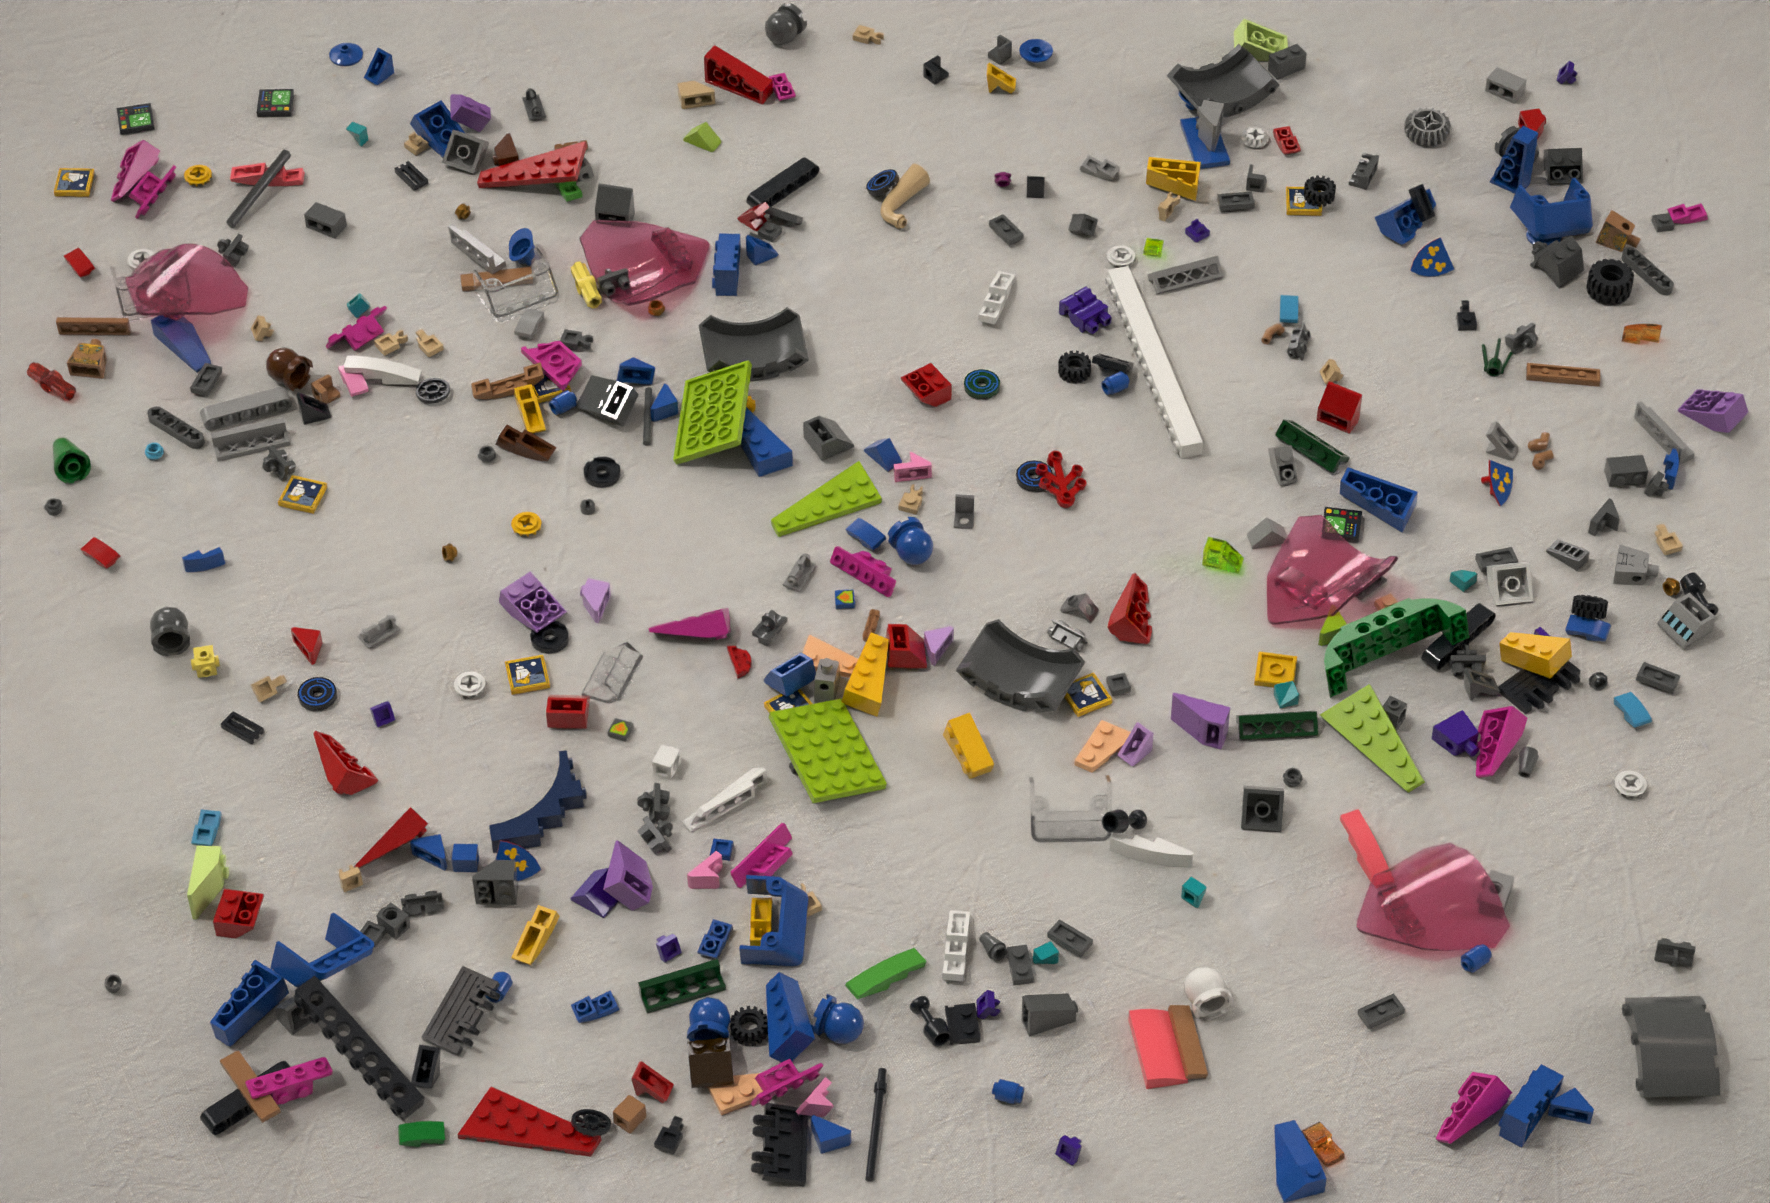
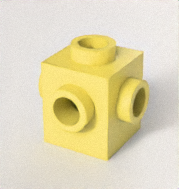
(205, 665)

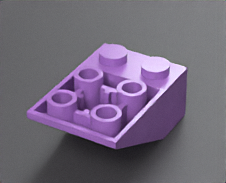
(1715, 409)
(530, 603)
(1201, 719)
(628, 878)

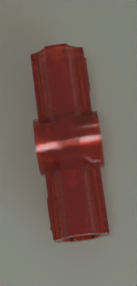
(51, 381)

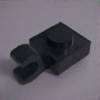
(1465, 319)
(670, 1138)

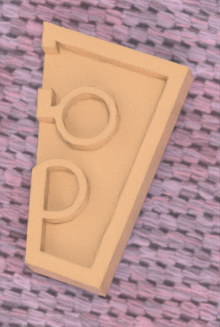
(819, 650)
(1101, 745)
(736, 1095)

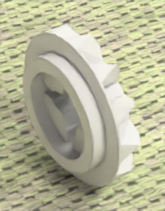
(1248, 137)
(1122, 251)
(137, 256)
(464, 679)
(1630, 777)

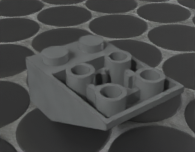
(608, 399)

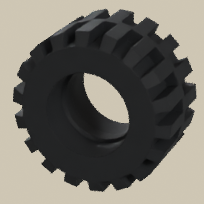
(1610, 281)

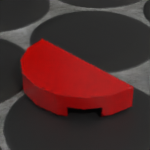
(740, 660)

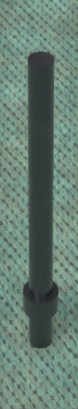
(879, 1089)

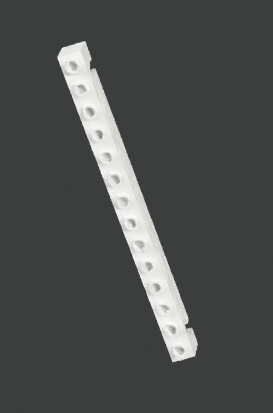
(1154, 363)

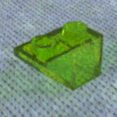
(1222, 556)

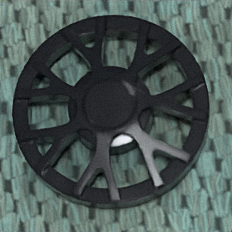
(432, 390)
(591, 1122)

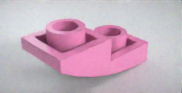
(354, 381)

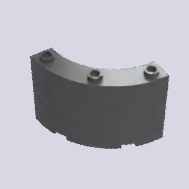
(1235, 81)
(768, 344)
(1018, 670)
(1673, 1046)

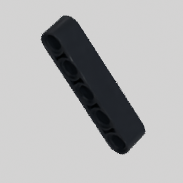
(784, 183)
(1439, 652)
(232, 1107)

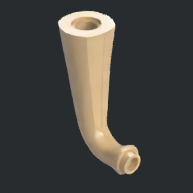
(909, 184)

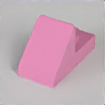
(915, 469)
(705, 874)
(816, 1103)

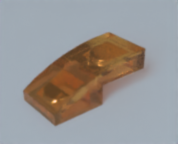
(1638, 332)
(1322, 1144)

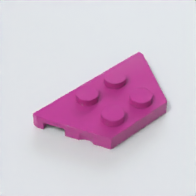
(556, 360)

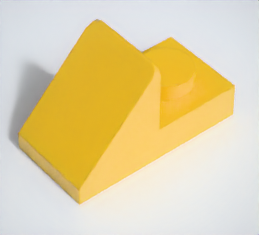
(998, 77)

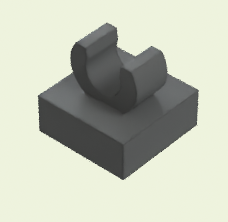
(1656, 485)

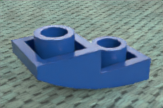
(1671, 469)
(866, 533)
(201, 562)
(1591, 628)
(715, 939)
(591, 1009)

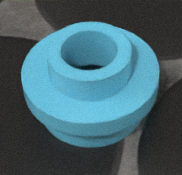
(154, 451)

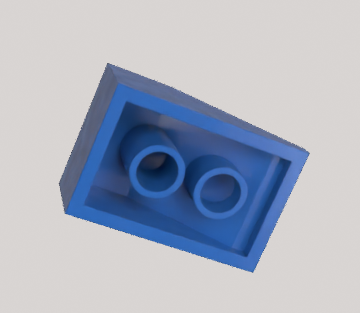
(435, 126)

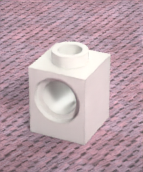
(666, 761)

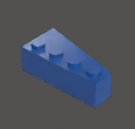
(250, 1002)
(787, 1019)

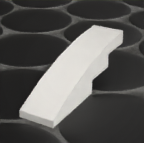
(996, 298)
(387, 370)
(1155, 852)
(956, 945)

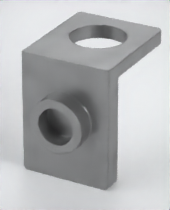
(964, 509)
(1079, 602)

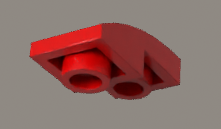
(1285, 140)
(79, 262)
(100, 552)

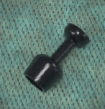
(1696, 586)
(1118, 820)
(935, 1028)

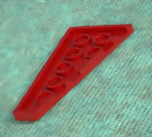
(548, 167)
(521, 1124)

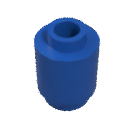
(1115, 383)
(563, 402)
(1476, 958)
(505, 983)
(1008, 1091)

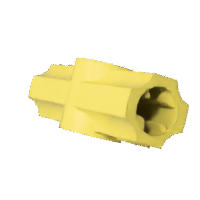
(586, 285)

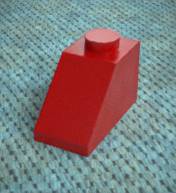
(1533, 120)

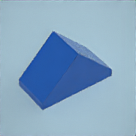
(380, 67)
(758, 250)
(635, 372)
(664, 405)
(884, 453)
(430, 850)
(1571, 1107)
(829, 1135)

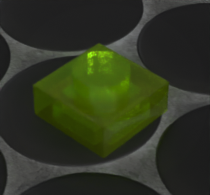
(1153, 247)

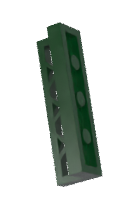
(1311, 445)
(1275, 717)
(679, 982)

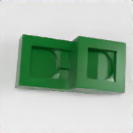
(421, 1132)

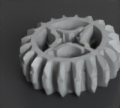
(1427, 126)

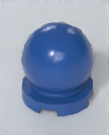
(911, 541)
(708, 1020)
(839, 1021)

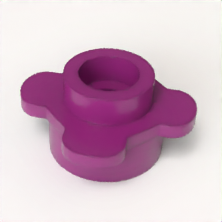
(1002, 179)

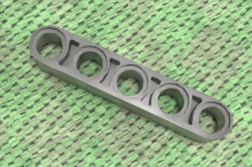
(246, 408)

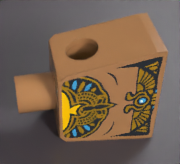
(1617, 233)
(88, 360)

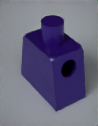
(1456, 735)

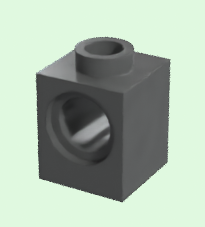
(1396, 711)
(393, 920)

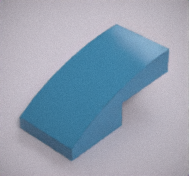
(1288, 308)
(1633, 709)
(207, 828)

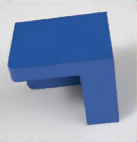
(465, 857)

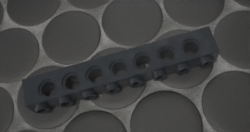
(315, 991)

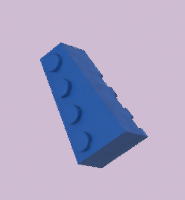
(1517, 161)
(726, 264)
(763, 447)
(1379, 497)
(1530, 1105)

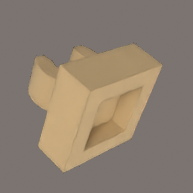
(416, 144)
(261, 328)
(1331, 372)
(350, 879)

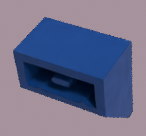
(791, 674)

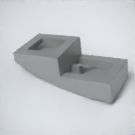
(1096, 168)
(529, 323)

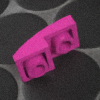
(781, 87)

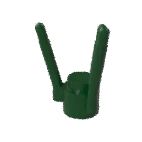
(1494, 366)

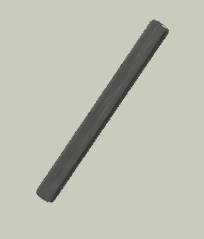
(258, 188)

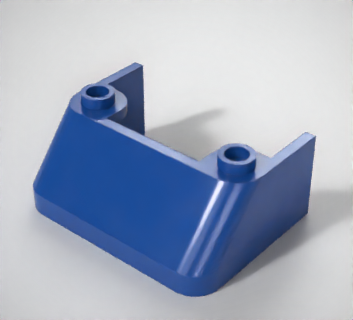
(1554, 219)
(787, 944)
(350, 948)

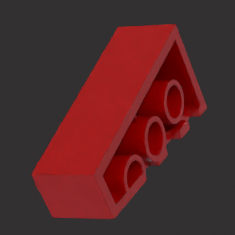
(735, 76)

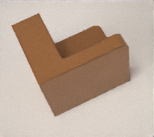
(324, 390)
(629, 1114)

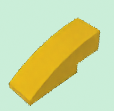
(529, 409)
(760, 919)
(535, 935)

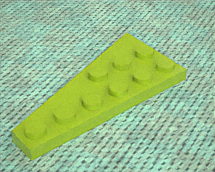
(840, 496)
(1369, 729)

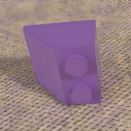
(469, 112)

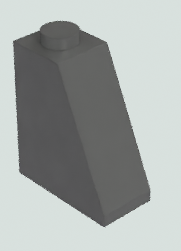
(1047, 1012)

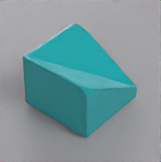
(359, 132)
(358, 305)
(1463, 579)
(1286, 694)
(1193, 892)
(1046, 954)

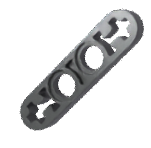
(1661, 284)
(173, 429)

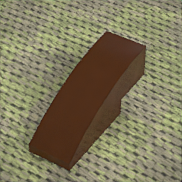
(525, 444)

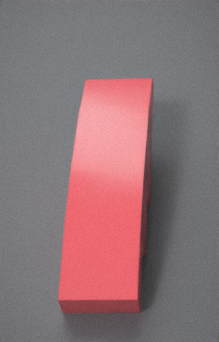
(252, 173)
(1364, 843)

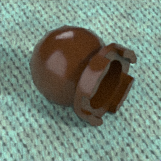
(288, 368)

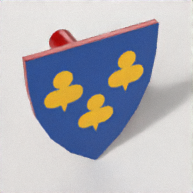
(1432, 260)
(1500, 481)
(525, 862)

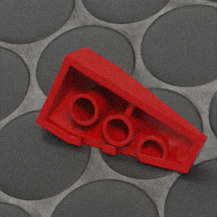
(1130, 614)
(341, 767)
(402, 832)

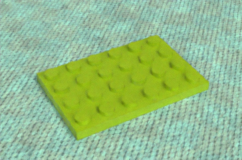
(712, 412)
(827, 750)

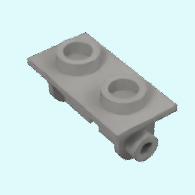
(799, 573)
(1061, 630)
(379, 632)

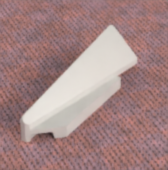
(728, 799)

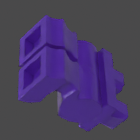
(1085, 310)

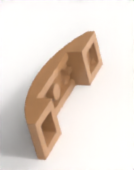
(505, 387)

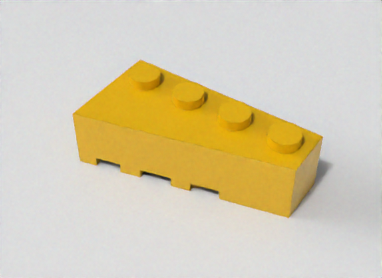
(867, 679)

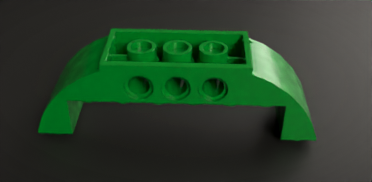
(1388, 632)

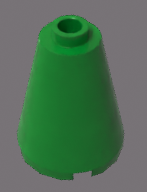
(69, 461)

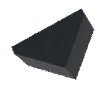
(1035, 187)
(312, 409)
(426, 1067)

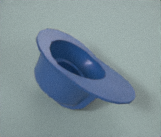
(522, 246)

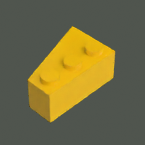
(1174, 176)
(1535, 652)
(968, 746)

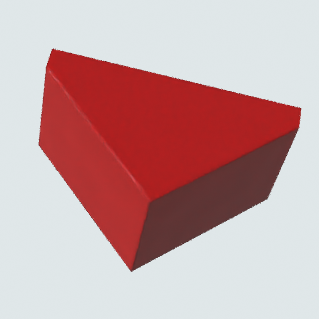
(308, 642)

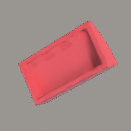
(1156, 1048)

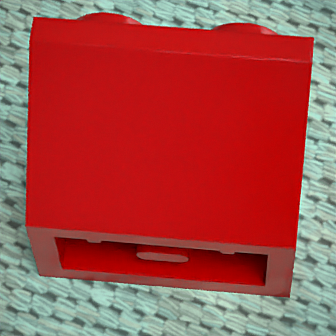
(929, 385)
(1339, 407)
(905, 647)
(567, 711)
(237, 913)

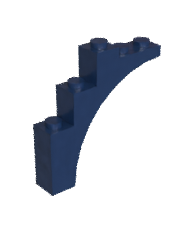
(546, 814)

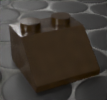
(710, 1062)

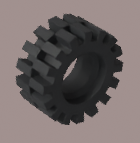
(1322, 184)
(1074, 374)
(1589, 606)
(753, 1035)

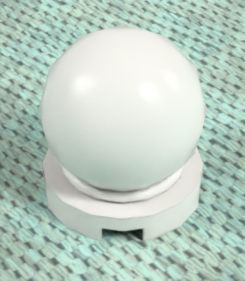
(1207, 993)

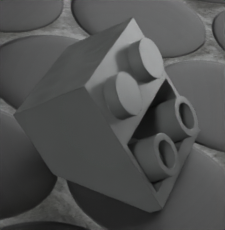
(1563, 165)
(614, 203)
(825, 437)
(496, 883)

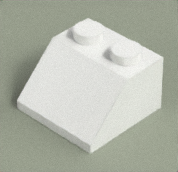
(1510, 583)

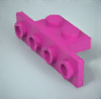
(148, 188)
(360, 333)
(865, 568)
(765, 857)
(781, 1078)
(289, 1082)

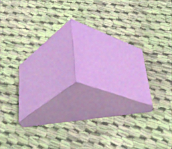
(937, 642)
(1137, 745)

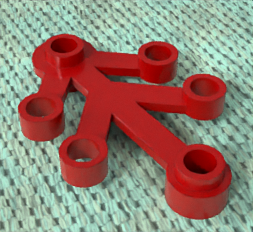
(1064, 497)

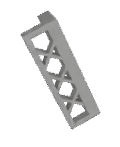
(476, 250)
(1184, 268)
(1662, 432)
(249, 436)

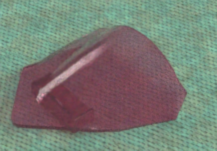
(654, 256)
(185, 282)
(1317, 573)
(1434, 902)

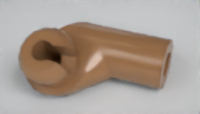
(1269, 332)
(1539, 444)
(1540, 458)

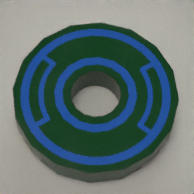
(981, 376)

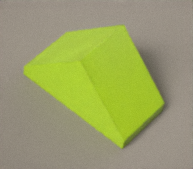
(703, 137)
(1331, 628)

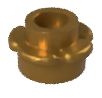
(463, 211)
(656, 308)
(449, 552)
(1671, 586)

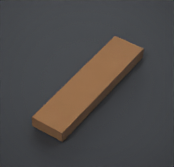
(503, 276)
(93, 326)
(1563, 374)
(1187, 1042)
(239, 1073)

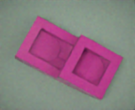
(1691, 214)

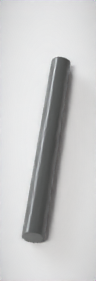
(647, 416)

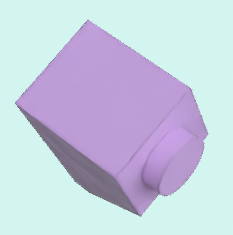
(595, 597)

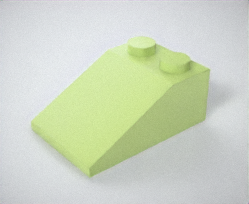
(1259, 39)
(206, 878)

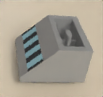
(1687, 621)

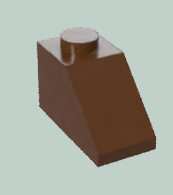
(505, 151)

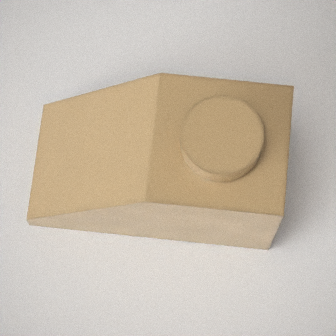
(695, 94)

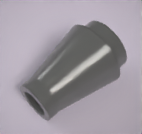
(1527, 759)
(994, 947)

